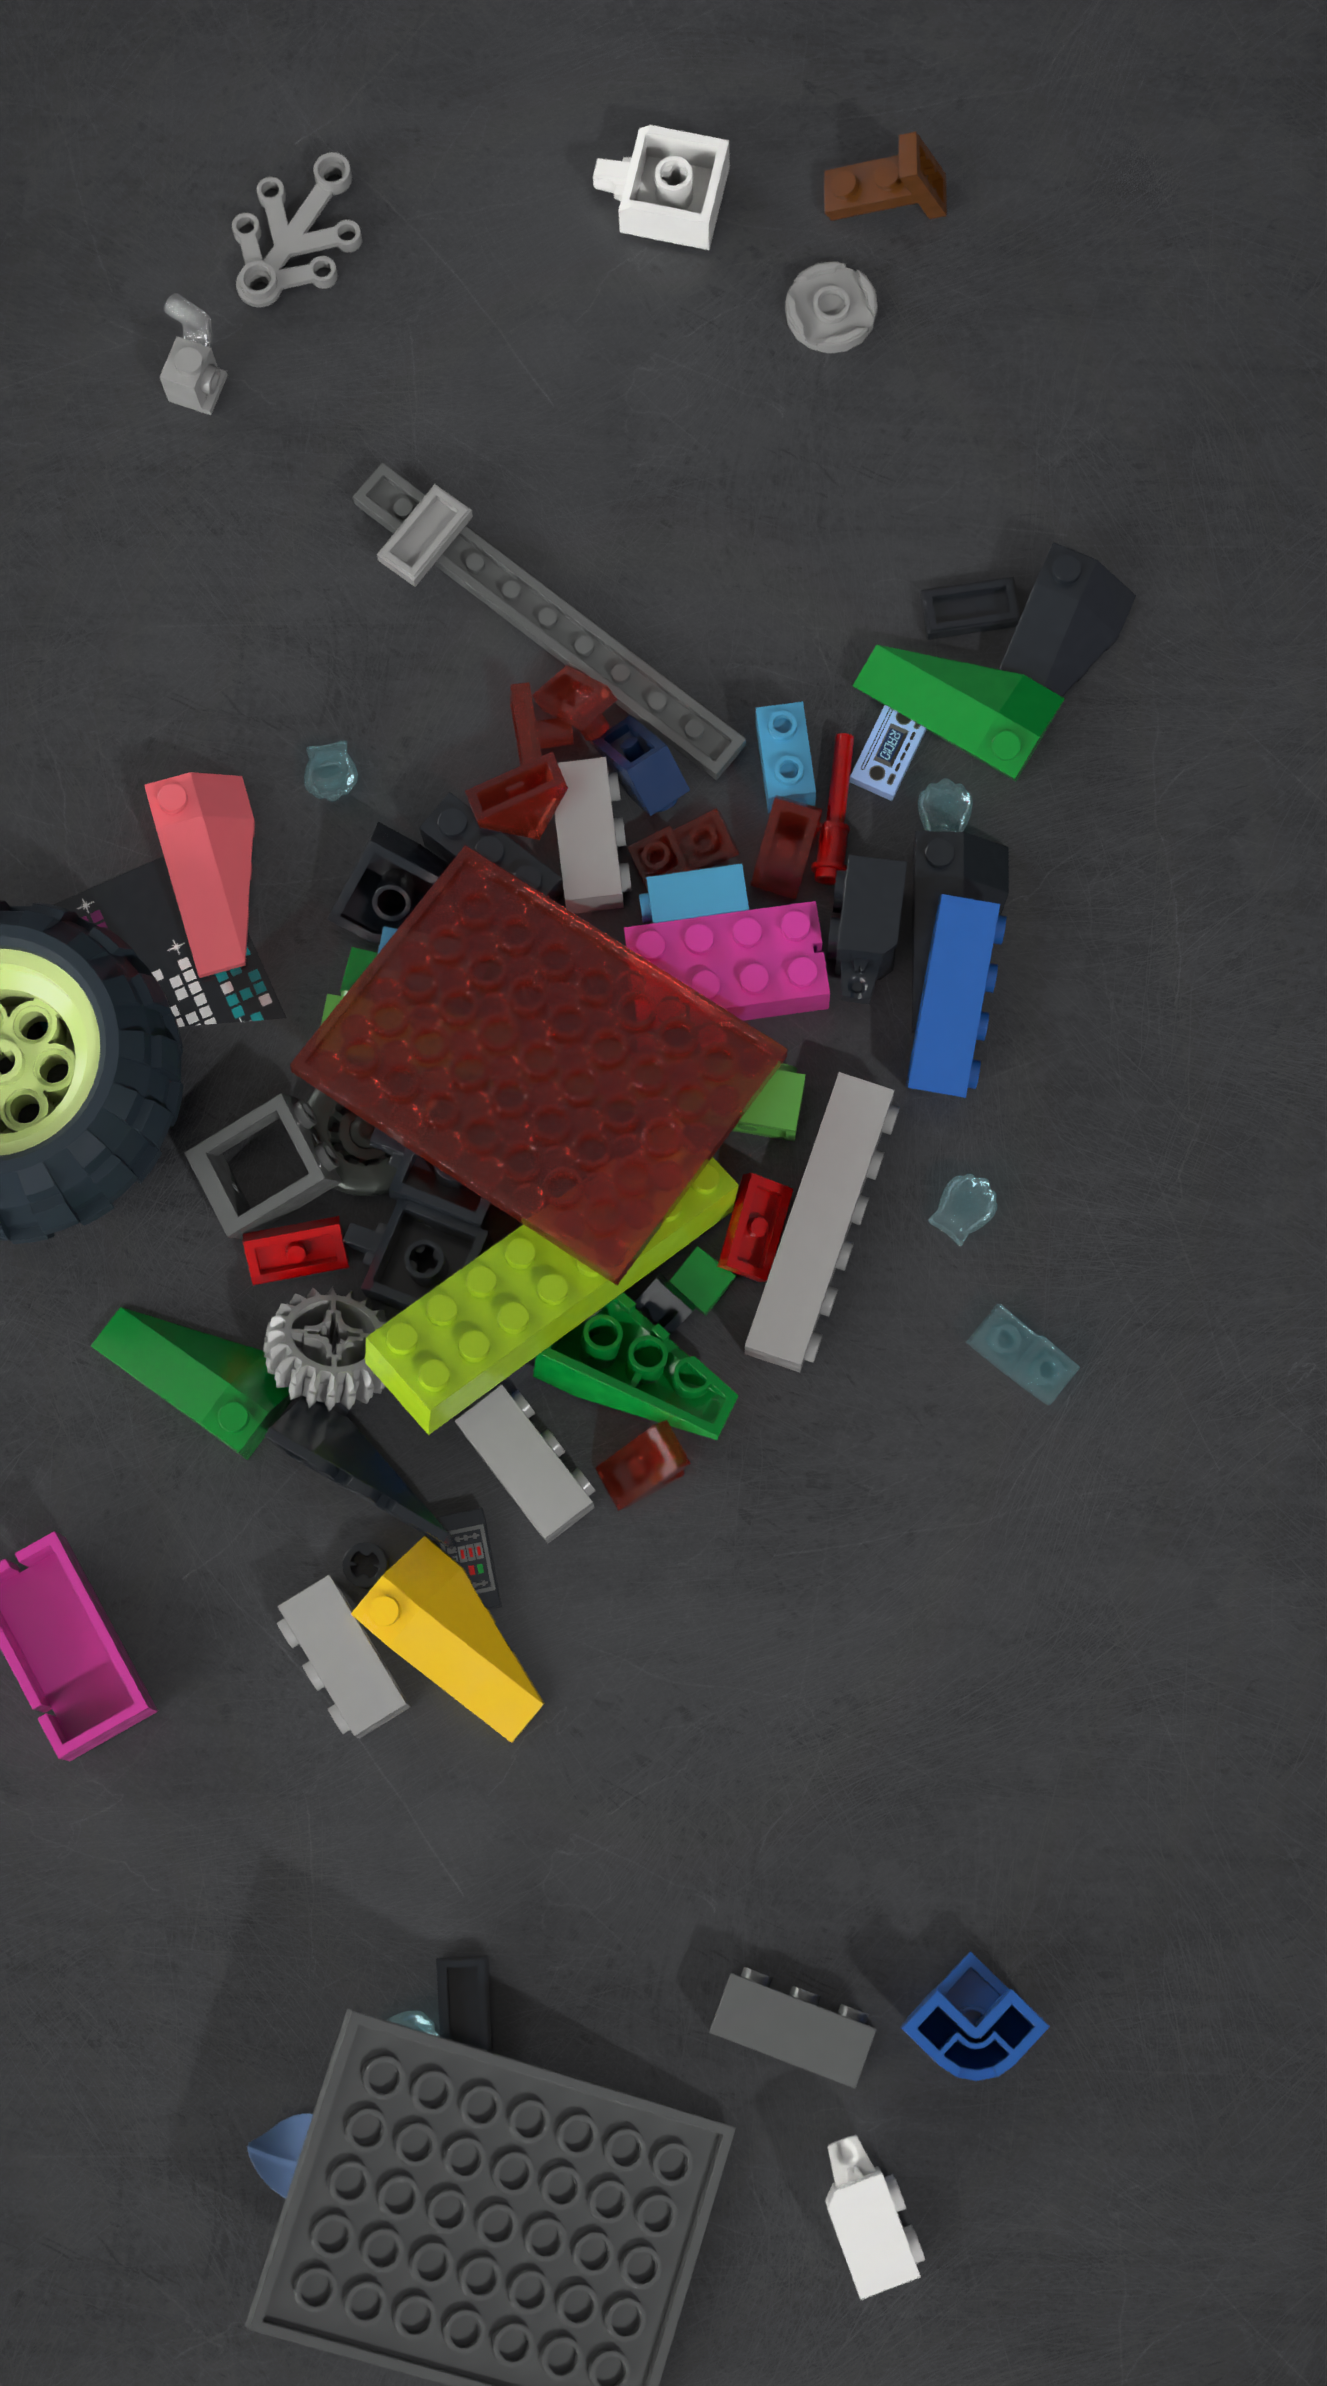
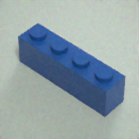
(954, 995)

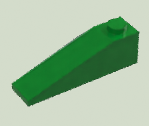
(971, 706)
(636, 1368)
(199, 1374)

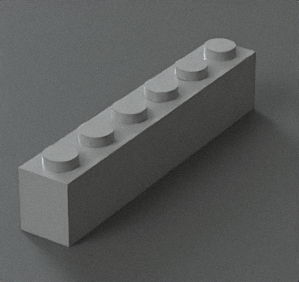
(820, 1222)

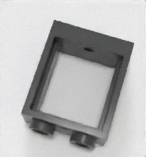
(223, 1188)

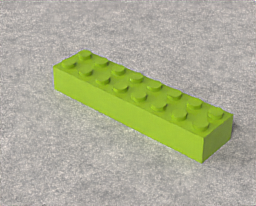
(515, 1306)

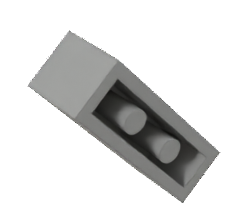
(590, 838)
(527, 1462)
(341, 1658)

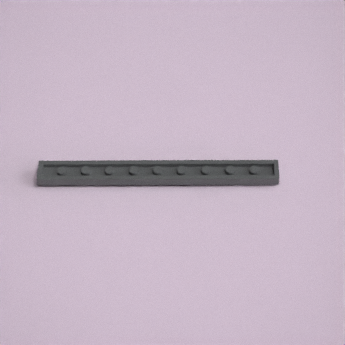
(564, 632)

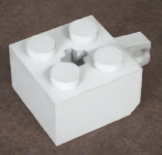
(668, 185)
(867, 2221)

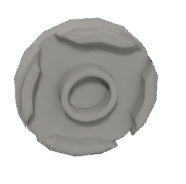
(831, 307)

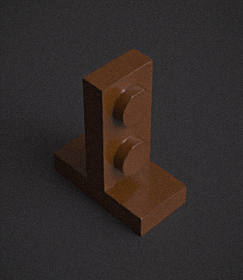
(888, 183)

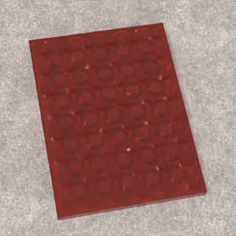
(540, 1063)

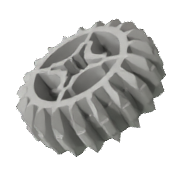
(303, 1358)

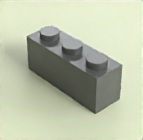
(794, 2027)

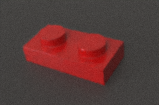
(755, 1227)
(295, 1250)

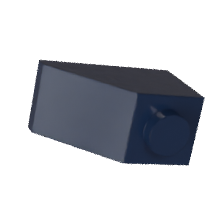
(642, 765)

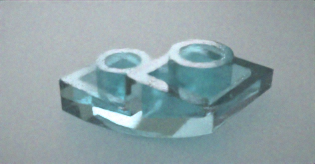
(1023, 1355)

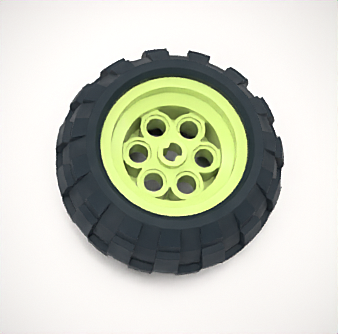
(123, 1078)

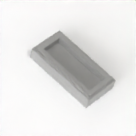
(424, 535)

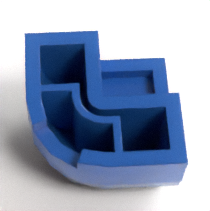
(974, 2023)

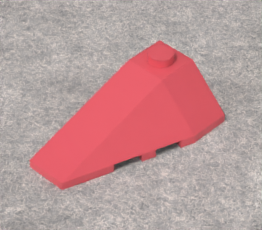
(207, 848)

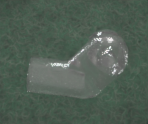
(195, 321)

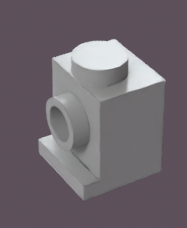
(192, 376)

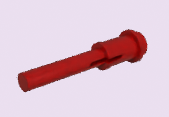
(834, 830)

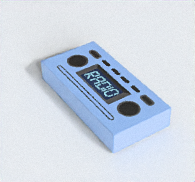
(887, 754)

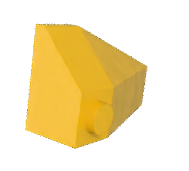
(442, 1628)

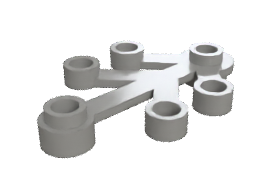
(293, 238)

